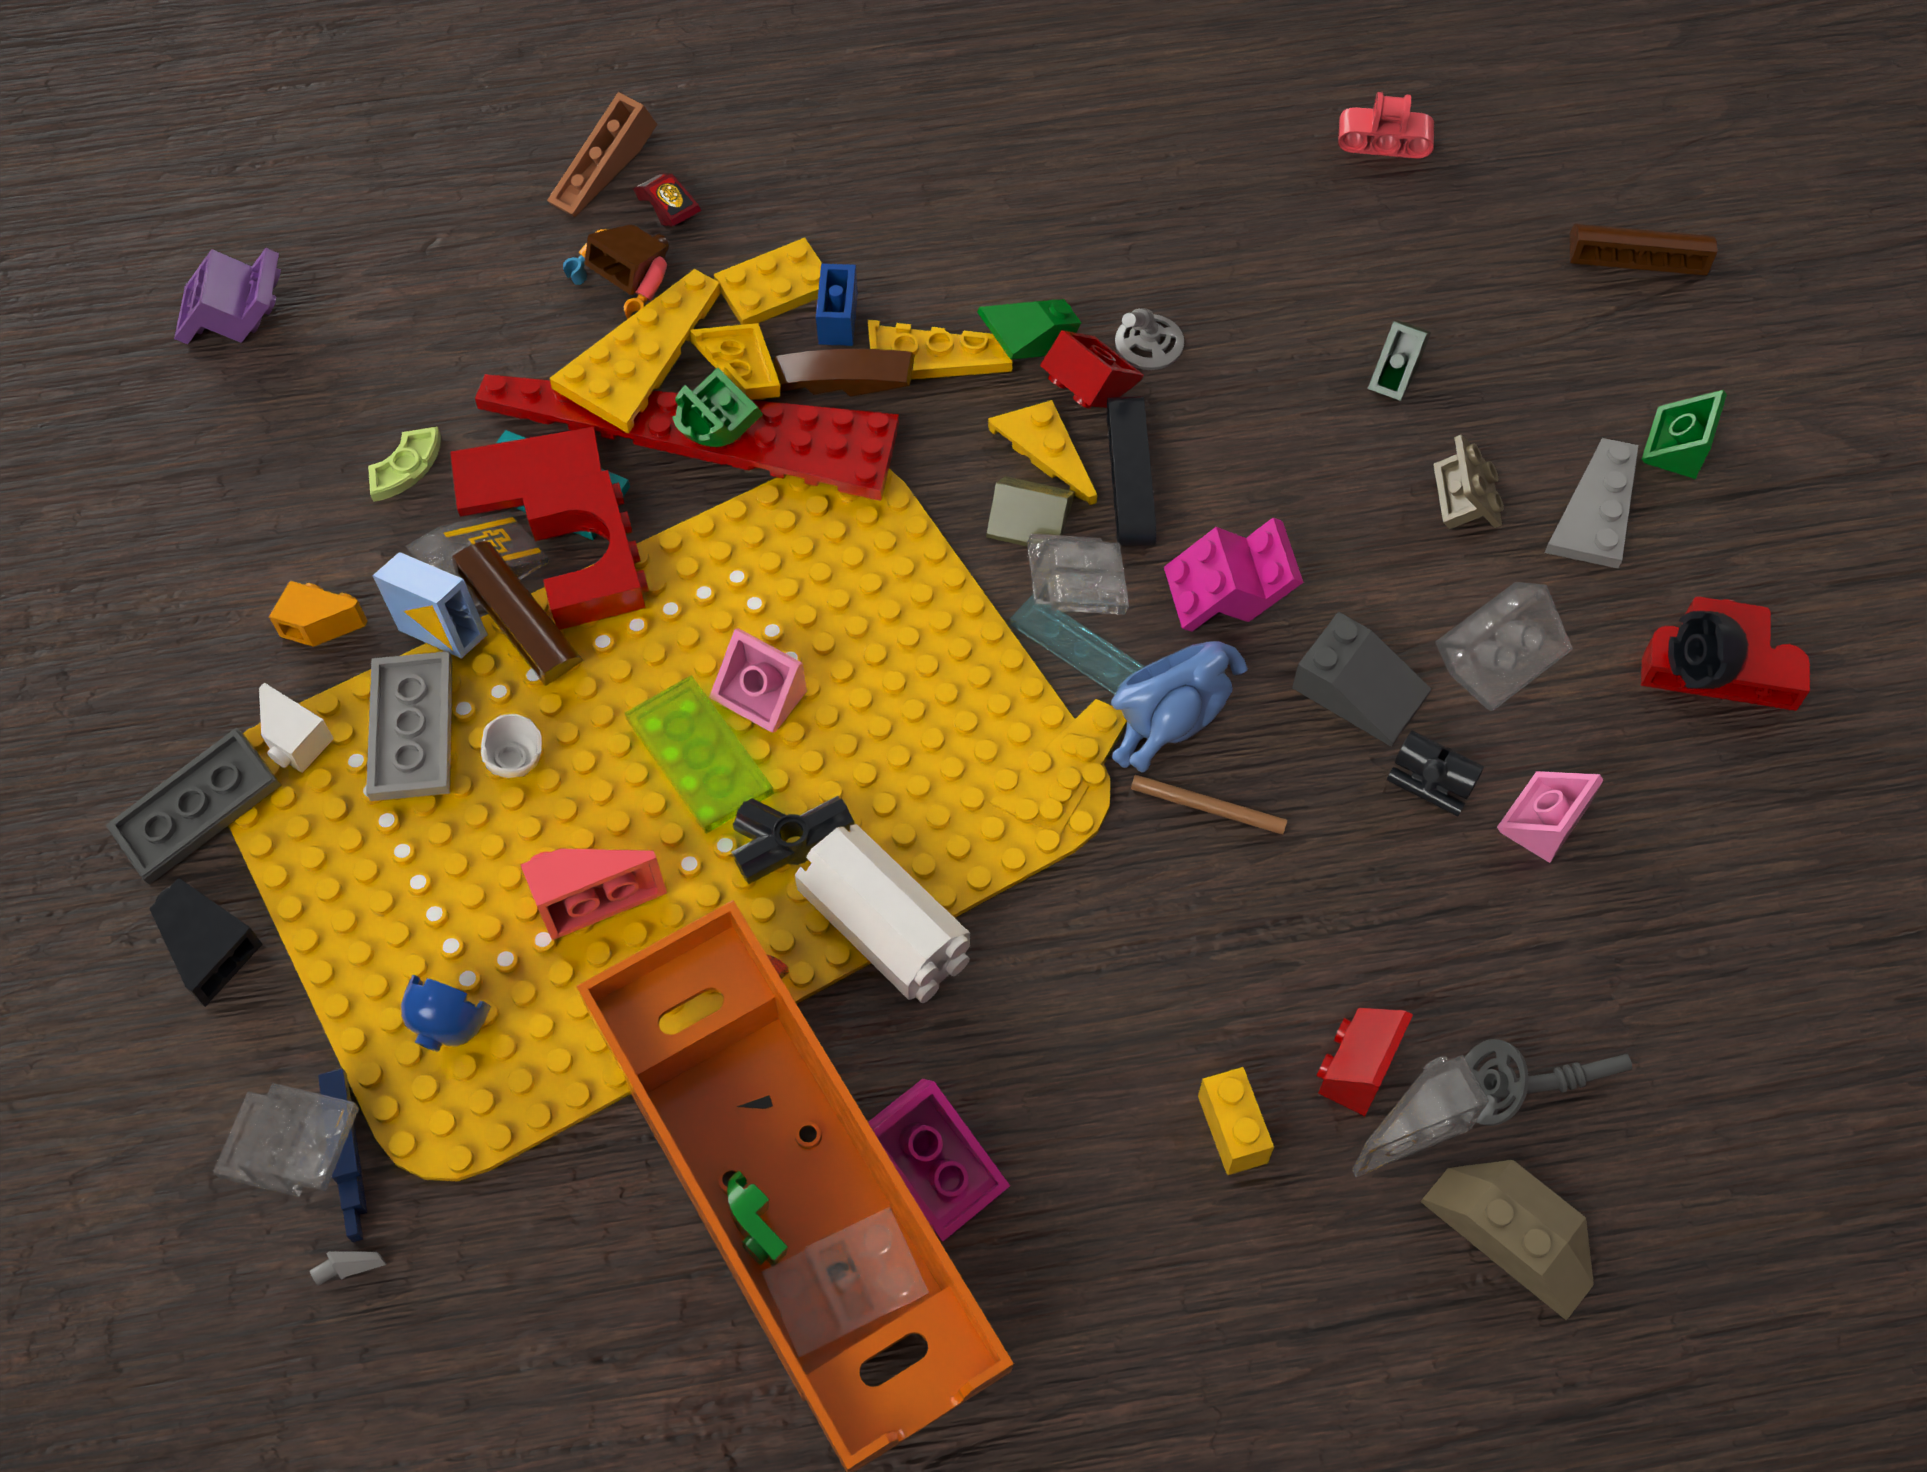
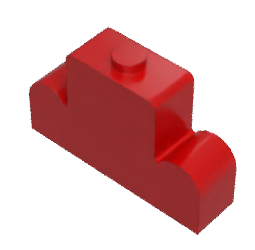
(1770, 675)

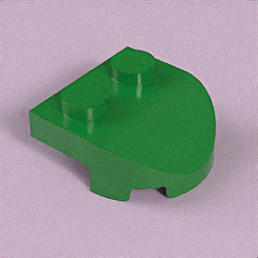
(714, 411)
(746, 1209)

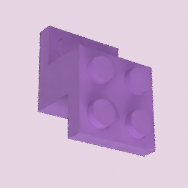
(228, 296)

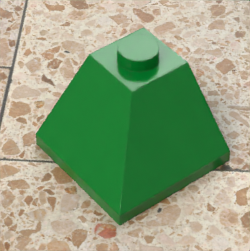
(1029, 327)

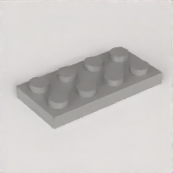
(409, 726)

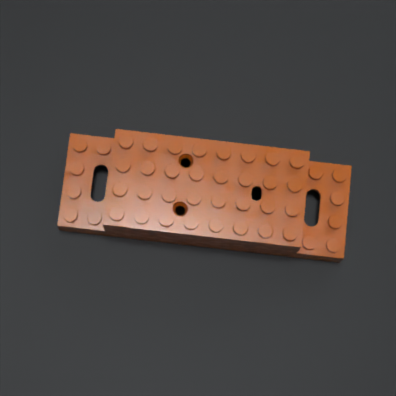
(690, 1100)

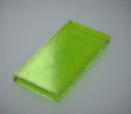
(698, 753)

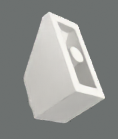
(291, 730)

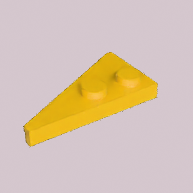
(1045, 441)

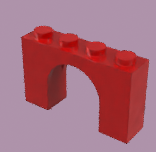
(611, 583)

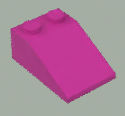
(937, 1157)

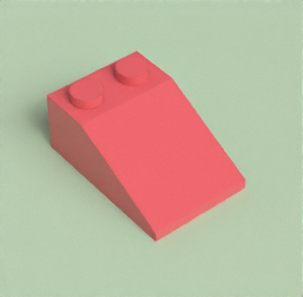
(590, 885)

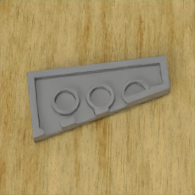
(1599, 509)

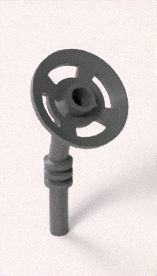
(1505, 1084)

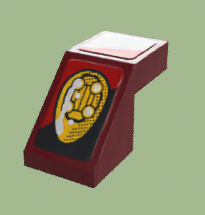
(668, 199)

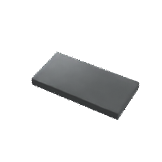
(193, 805)

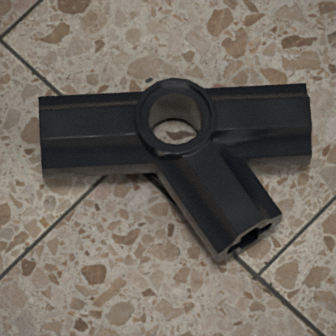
(772, 829)

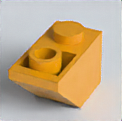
(315, 615)

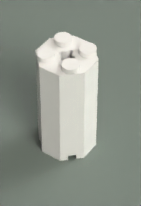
(884, 912)

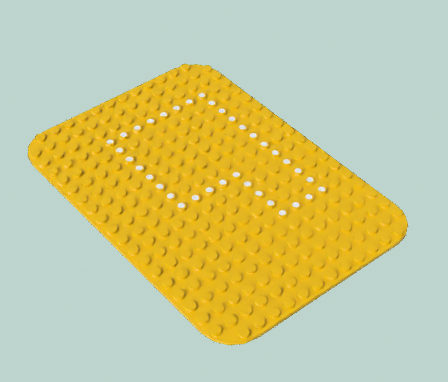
(907, 716)

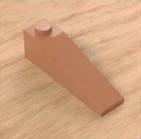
(604, 154)

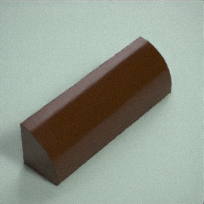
(1642, 249)
(515, 611)

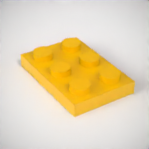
(771, 282)

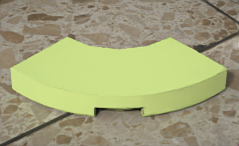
(406, 464)

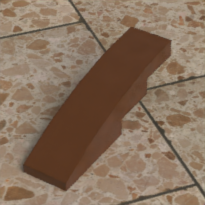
(844, 369)

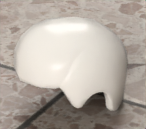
(511, 746)

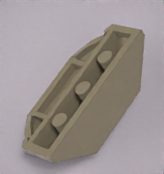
(1519, 1228)

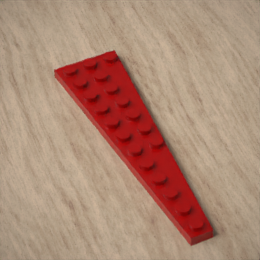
(789, 439)

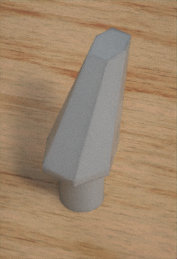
(346, 1264)

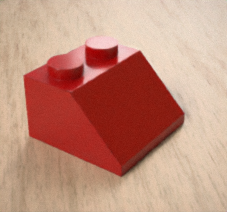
(1088, 369)
(1363, 1057)

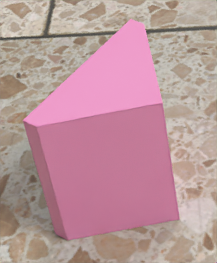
(758, 681)
(1549, 810)

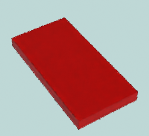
(496, 474)

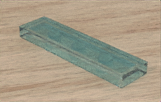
(1075, 644)

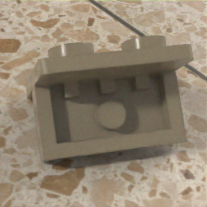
(1467, 486)

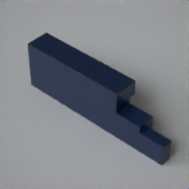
(348, 1168)

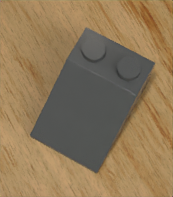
(1360, 679)

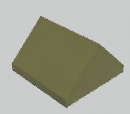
(1027, 508)

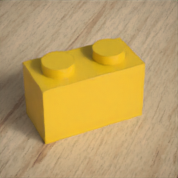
(1235, 1121)

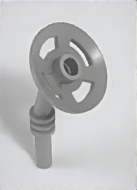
(1148, 340)

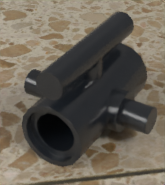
(1435, 772)

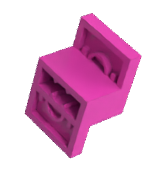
(1233, 574)

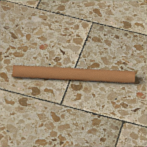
(1209, 804)

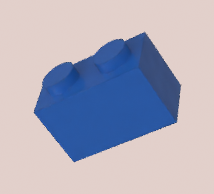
(837, 304)

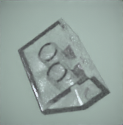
(1505, 643)

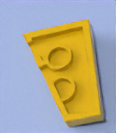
(741, 356)

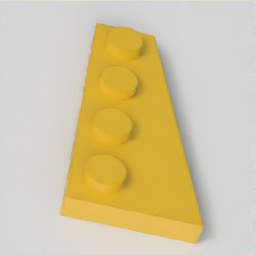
(941, 352)

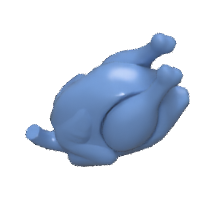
(1174, 699)

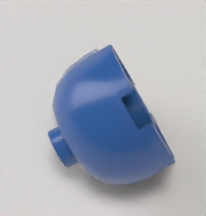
(440, 1014)

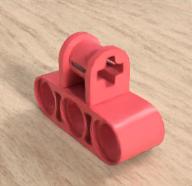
(1387, 129)

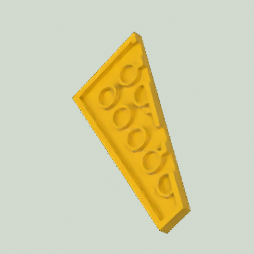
(636, 356)

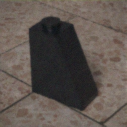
(202, 939)

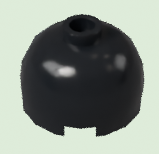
(1708, 650)

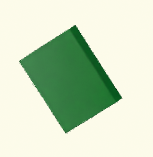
(1684, 433)

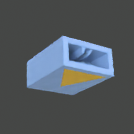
(430, 604)

